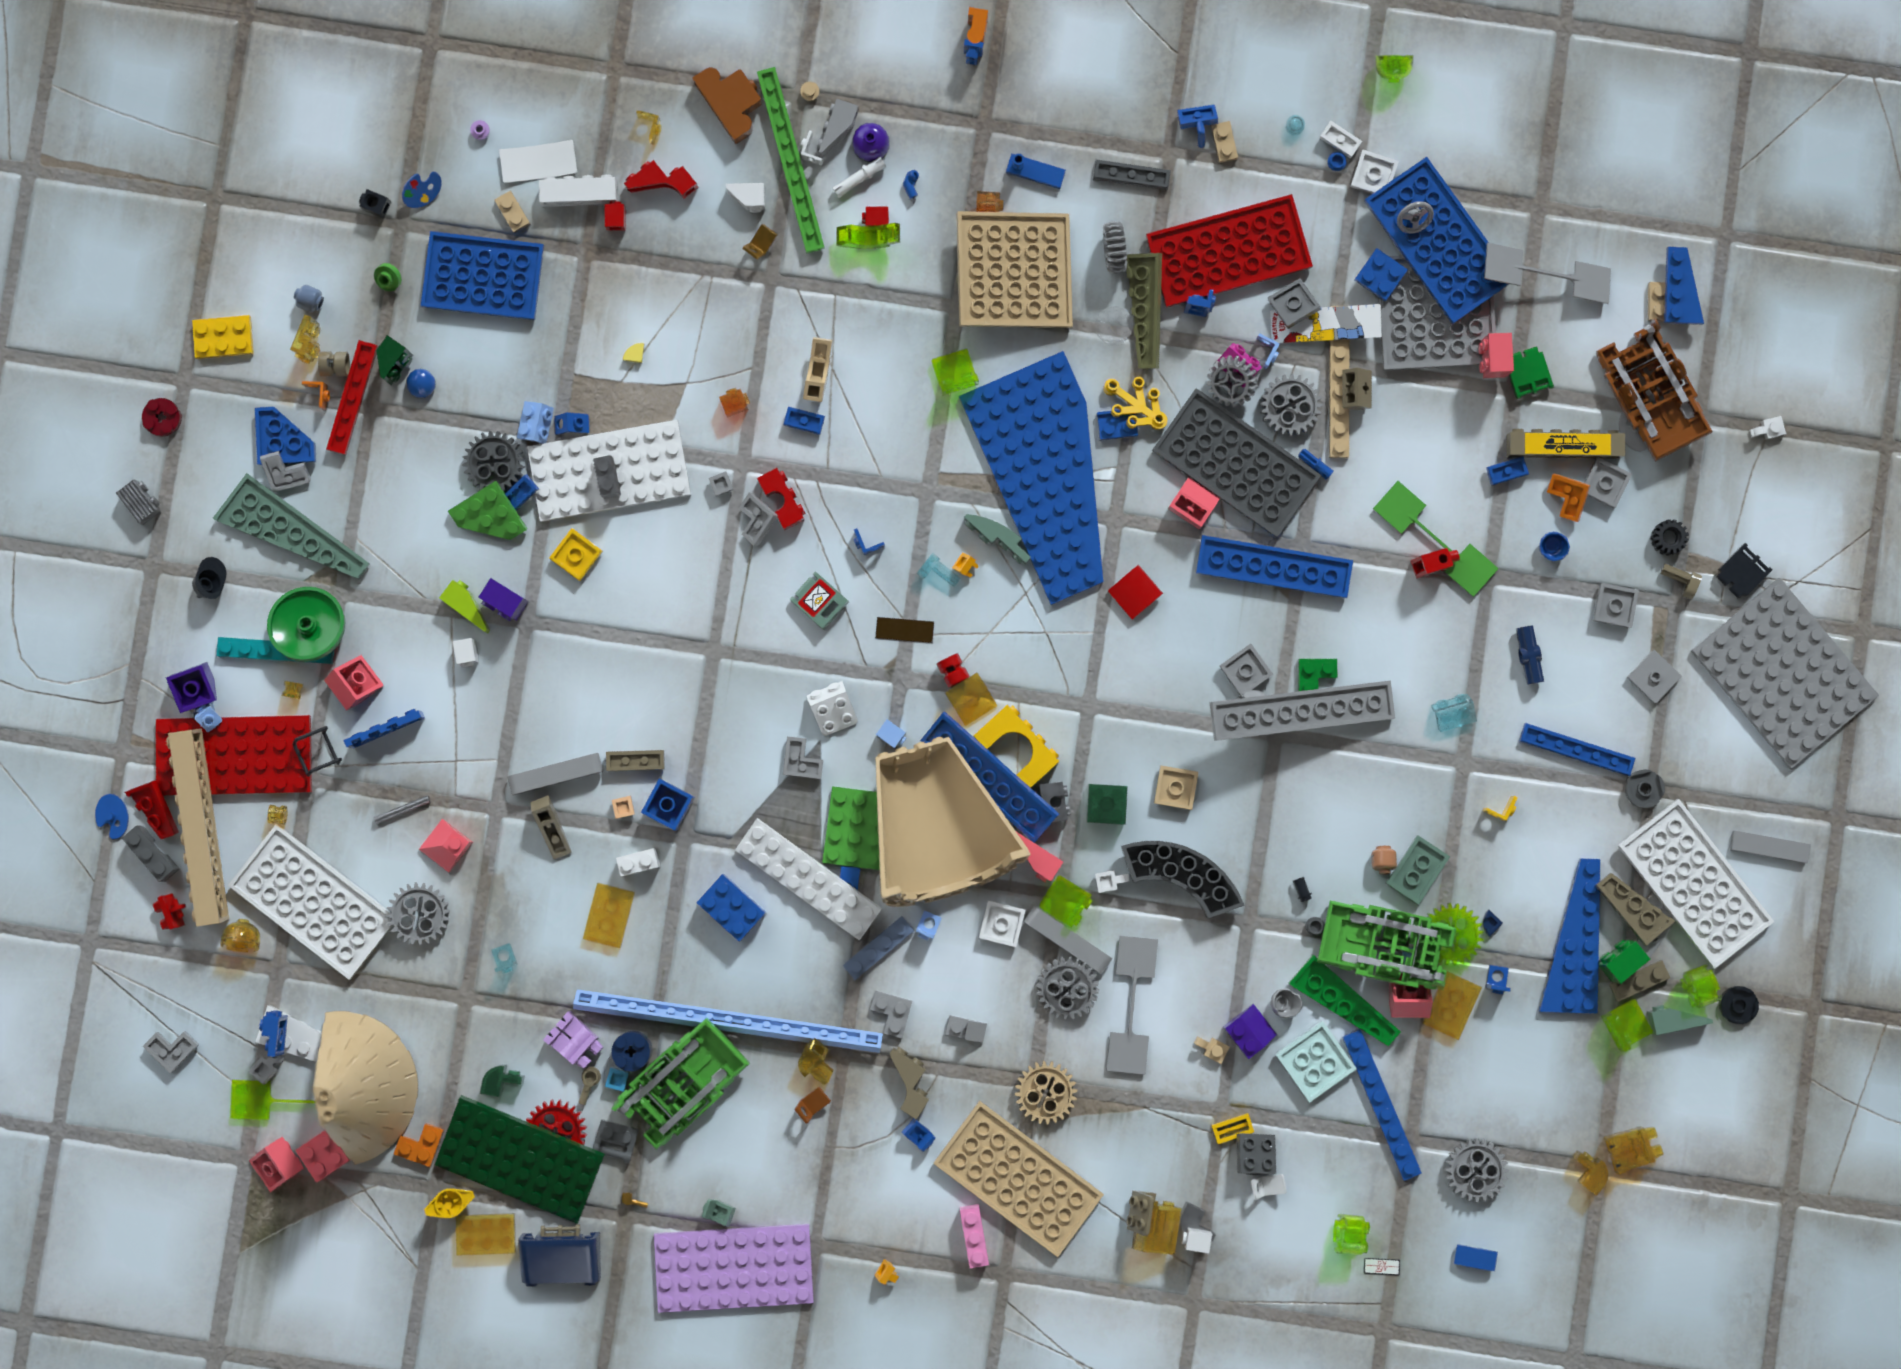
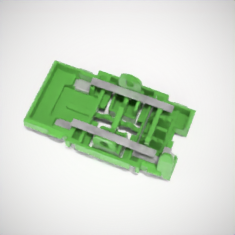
(706, 1059)

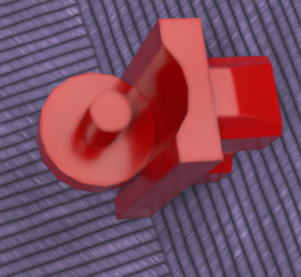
(172, 911)

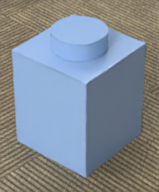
(891, 734)

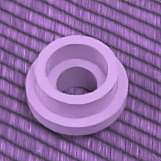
(480, 135)

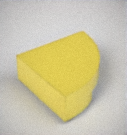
(634, 353)

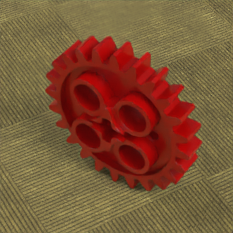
(562, 1114)

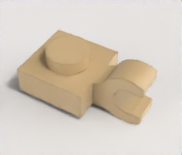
(1214, 1049)

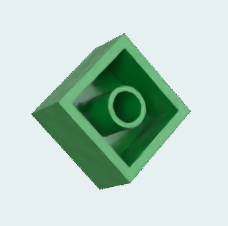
(1623, 961)

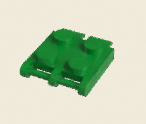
(1530, 372)

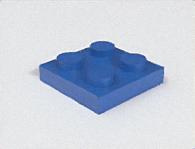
(1380, 274)

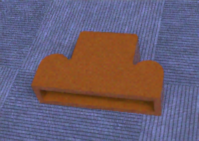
(730, 100)

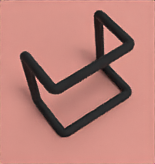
(336, 760)

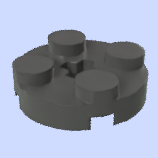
(1654, 794)

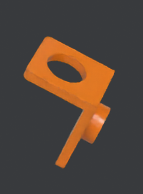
(324, 393)

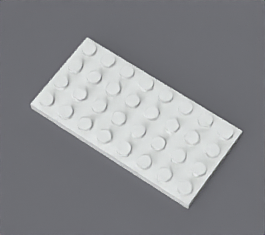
(646, 462)
(1695, 883)
(312, 901)

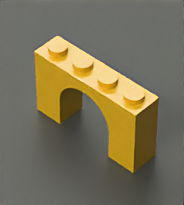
(1009, 722)

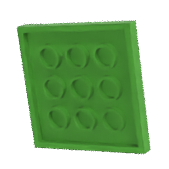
(852, 829)

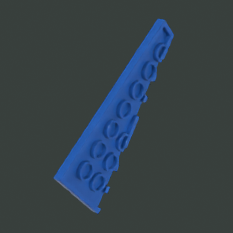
(1575, 965)

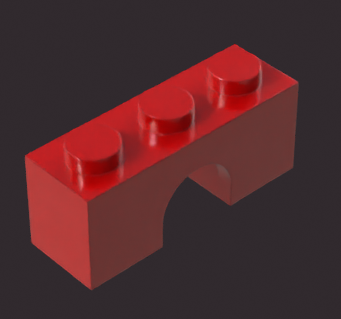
(774, 483)

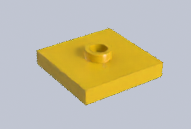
(575, 554)

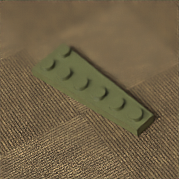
(1145, 291)

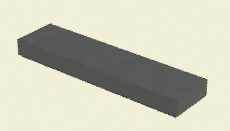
(1131, 174)

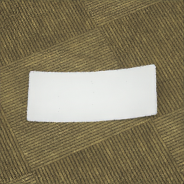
(538, 161)

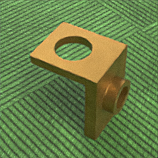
(760, 242)

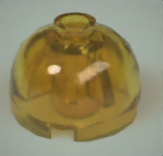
(240, 936)

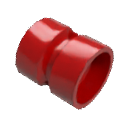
(956, 676)

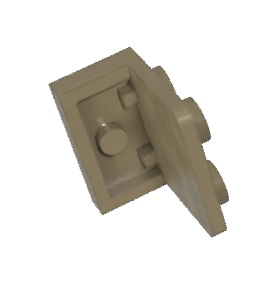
(1140, 1212)

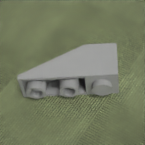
(840, 124)

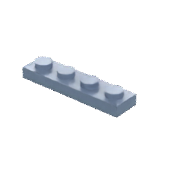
(878, 947)

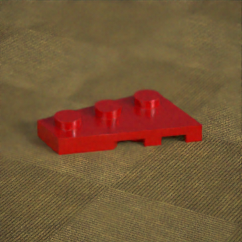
(153, 805)

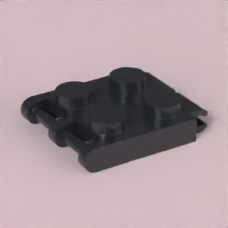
(1742, 571)

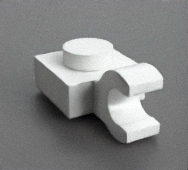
(1770, 428)
(1108, 881)

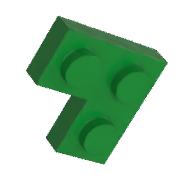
(1311, 669)

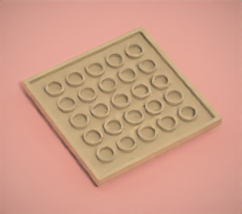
(1014, 269)

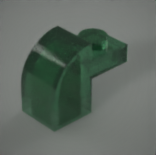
(494, 1080)

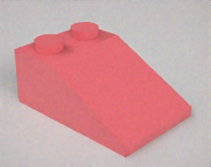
(1041, 861)

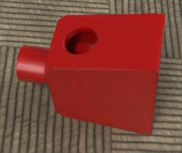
(1434, 562)

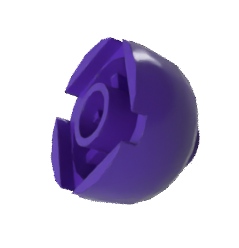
(871, 149)

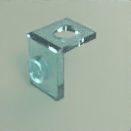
(504, 966)

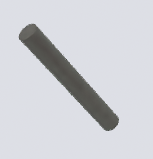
(402, 809)

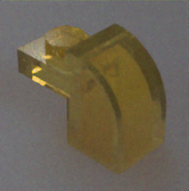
(813, 1062)
(1596, 1174)

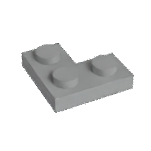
(281, 477)
(761, 518)
(796, 764)
(896, 1009)
(168, 1054)

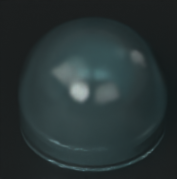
(1295, 125)

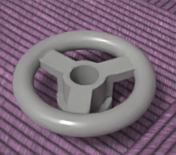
(1414, 214)

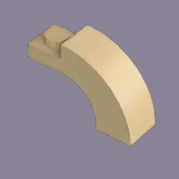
(818, 369)

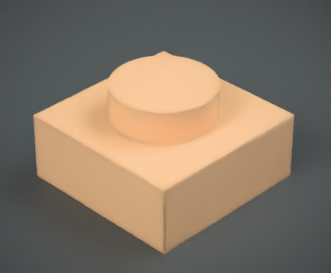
(623, 807)

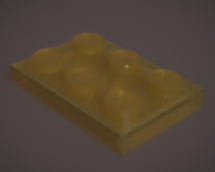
(609, 915)
(1453, 1006)
(485, 1234)

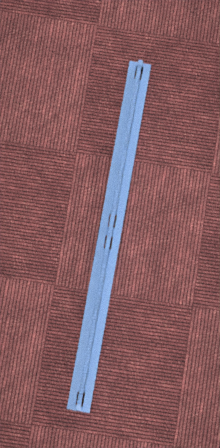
(751, 1025)

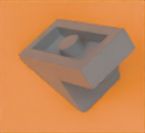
(966, 1029)

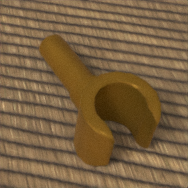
(627, 1200)

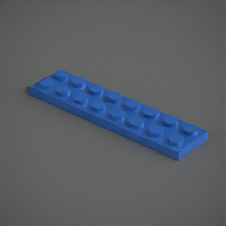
(1274, 566)
(1013, 796)

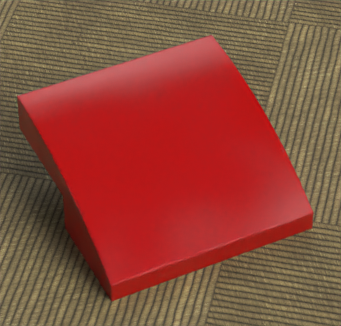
(1135, 592)

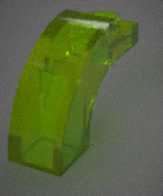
(868, 236)

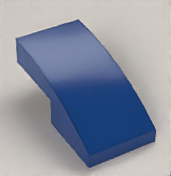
(1476, 1257)

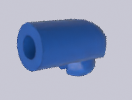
(909, 183)

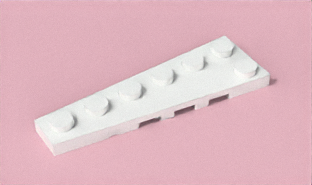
(300, 1038)

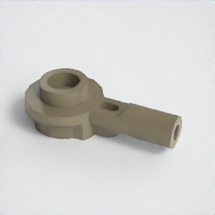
(590, 1077)

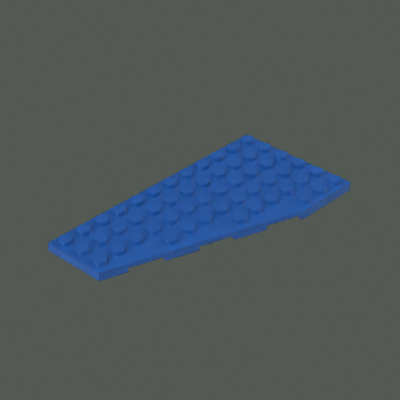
(1041, 459)

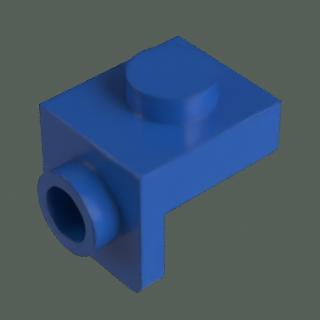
(919, 1134)

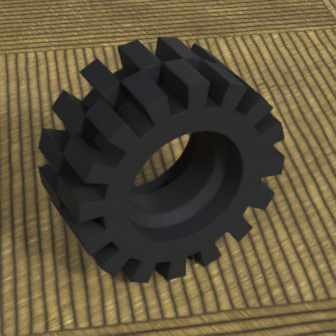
(1681, 537)

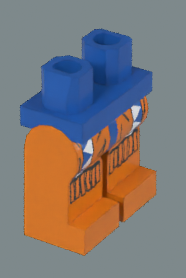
(976, 34)

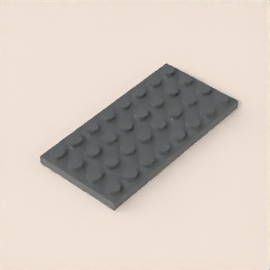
(1236, 462)

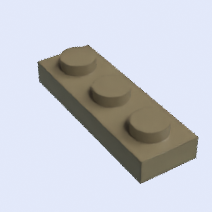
(635, 760)
(1640, 980)

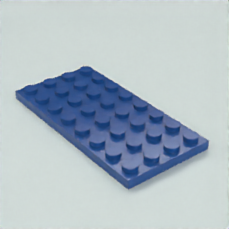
(1445, 254)

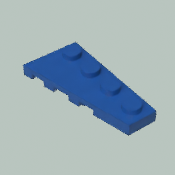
(1681, 294)
(381, 730)

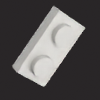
(1340, 139)

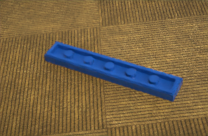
(1577, 749)

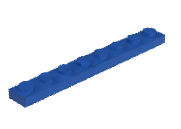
(1381, 1105)

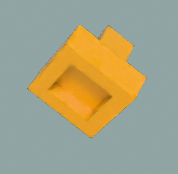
(964, 564)
(886, 1272)

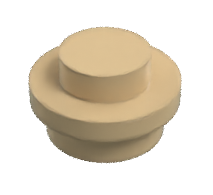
(809, 91)

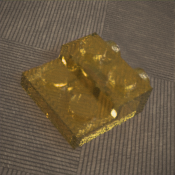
(304, 345)

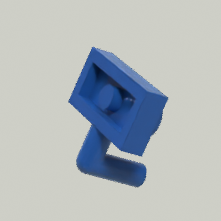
(1198, 118)

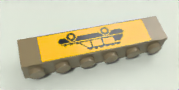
(1566, 445)

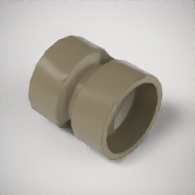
(340, 360)

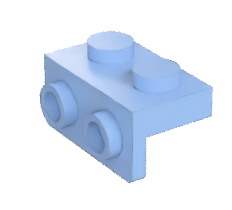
(535, 422)

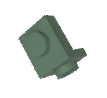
(718, 1212)

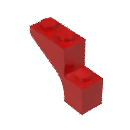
(653, 177)

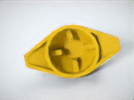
(449, 1203)

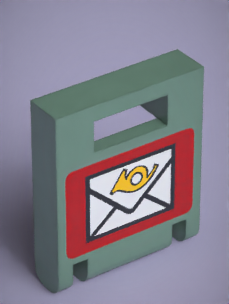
(815, 599)

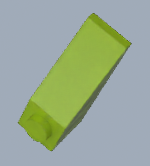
(463, 602)

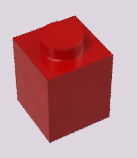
(875, 215)
(615, 216)

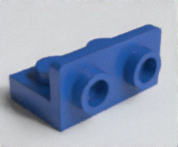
(1199, 306)

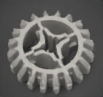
(1115, 247)
(1217, 384)

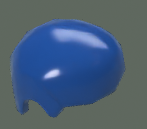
(420, 383)
(1554, 546)

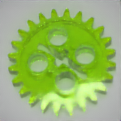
(1469, 932)

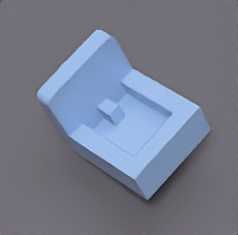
(207, 717)

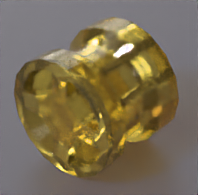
(292, 690)
(277, 814)

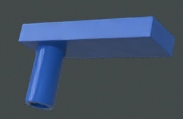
(1035, 171)

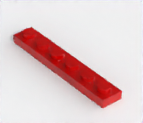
(352, 397)

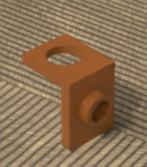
(812, 1104)

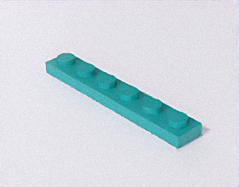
(257, 650)

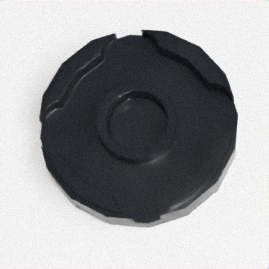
(1739, 1005)

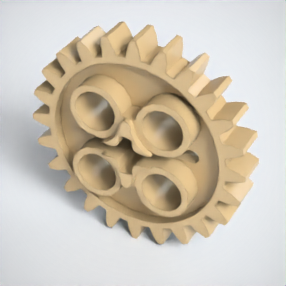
(1062, 1099)

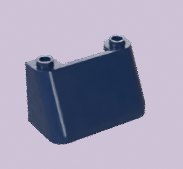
(560, 1259)

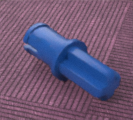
(1316, 464)

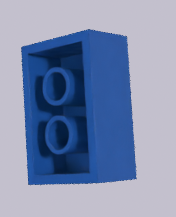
(731, 907)

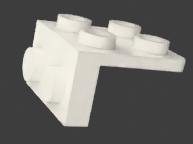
(832, 708)

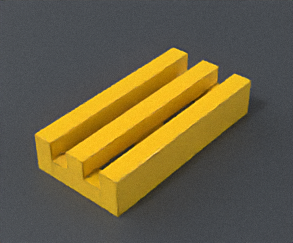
(1221, 1140)

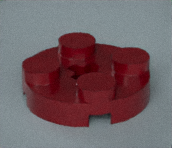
(156, 407)

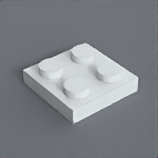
(1373, 172)
(1002, 923)

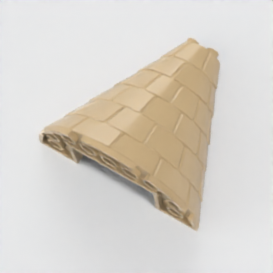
(363, 1084)

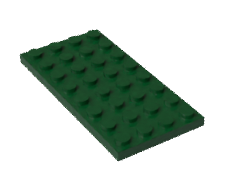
(519, 1159)

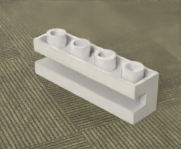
(577, 191)

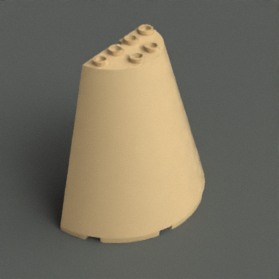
(938, 826)

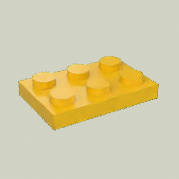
(222, 337)

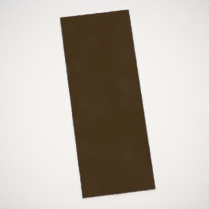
(904, 629)

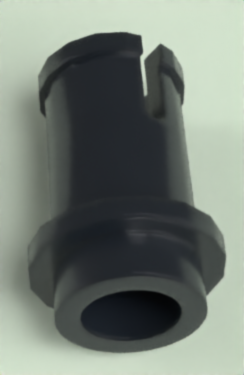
(1302, 889)

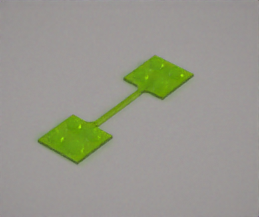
(253, 1100)

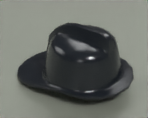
(209, 578)

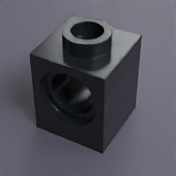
(380, 209)

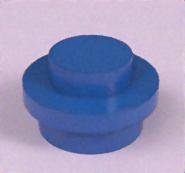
(1336, 161)

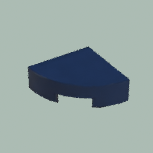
(1491, 923)

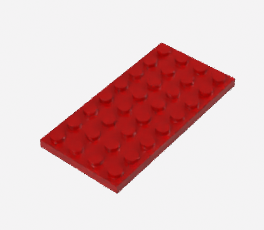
(1230, 250)
(244, 754)

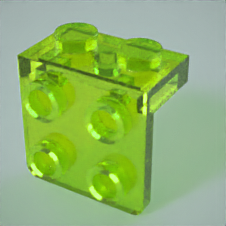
(1065, 901)

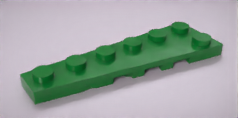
(1333, 993)

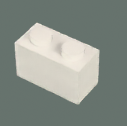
(638, 862)

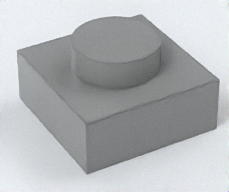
(721, 484)

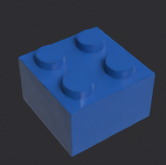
(667, 804)

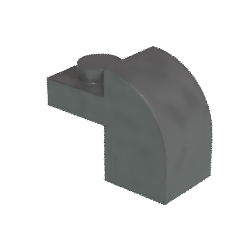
(1191, 1218)

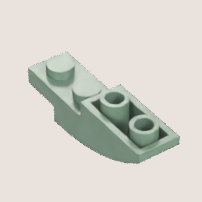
(992, 531)

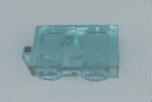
(1454, 712)

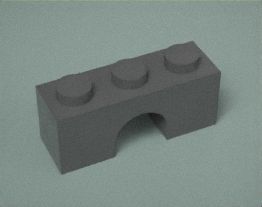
(143, 846)

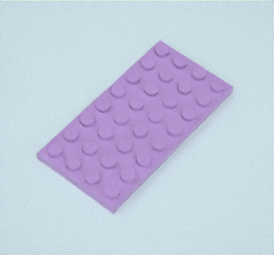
(733, 1268)

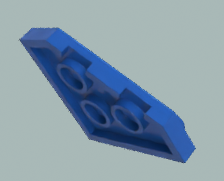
(279, 434)

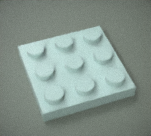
(1315, 1061)

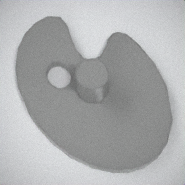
(1632, 437)

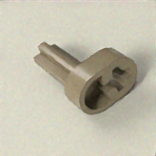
(1691, 580)

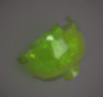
(1394, 66)

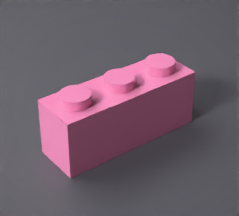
(974, 1236)

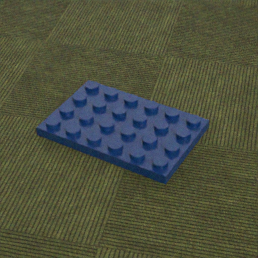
(482, 275)

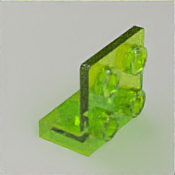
(955, 372)
(1627, 1024)

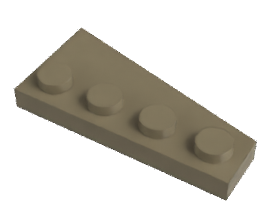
(1639, 914)

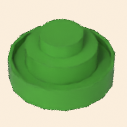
(387, 277)

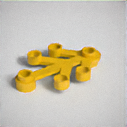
(1137, 405)

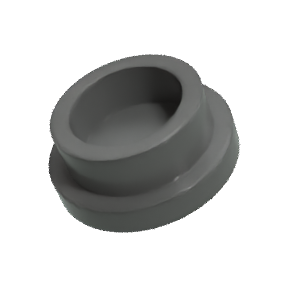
(1314, 926)

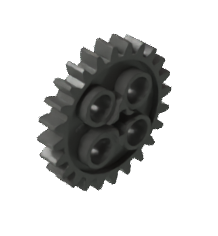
(492, 445)

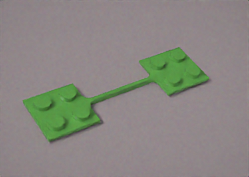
(1402, 508)

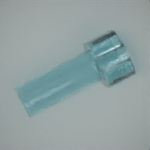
(934, 564)

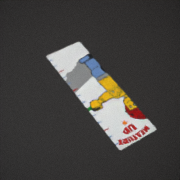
(1331, 324)

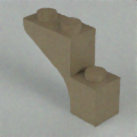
(910, 1072)

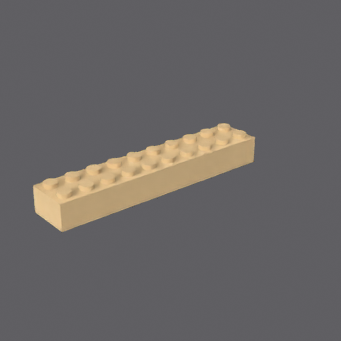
(198, 827)

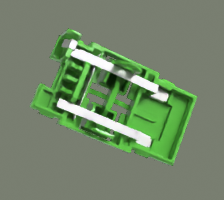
(1351, 936)

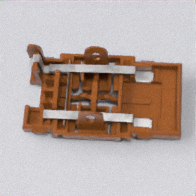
(1669, 422)

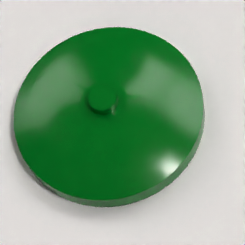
(306, 624)

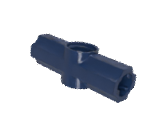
(1530, 654)

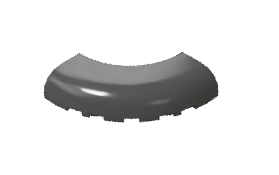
(1186, 869)

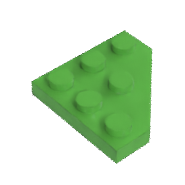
(489, 513)

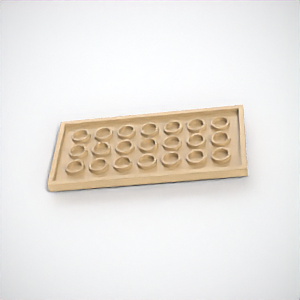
(1018, 1178)

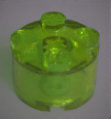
(1701, 986)
(1351, 1234)

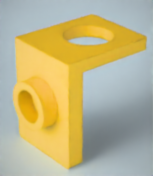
(1508, 810)

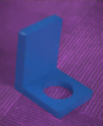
(572, 423)
(859, 544)
(1500, 986)

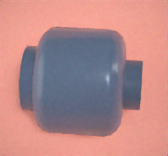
(308, 298)

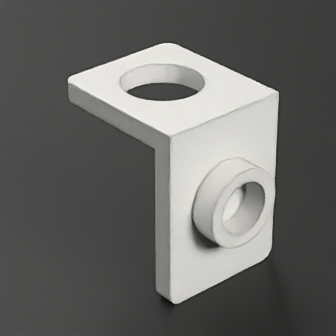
(804, 147)
(1268, 1185)

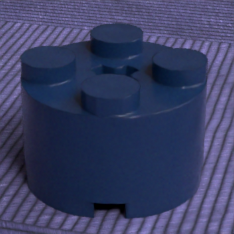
(623, 1058)

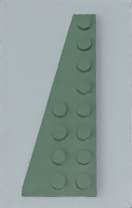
(270, 518)

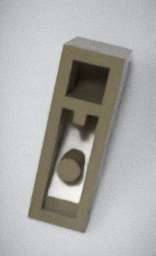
(550, 827)

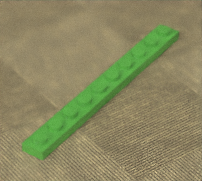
(790, 160)

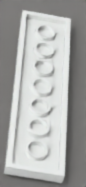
(808, 879)

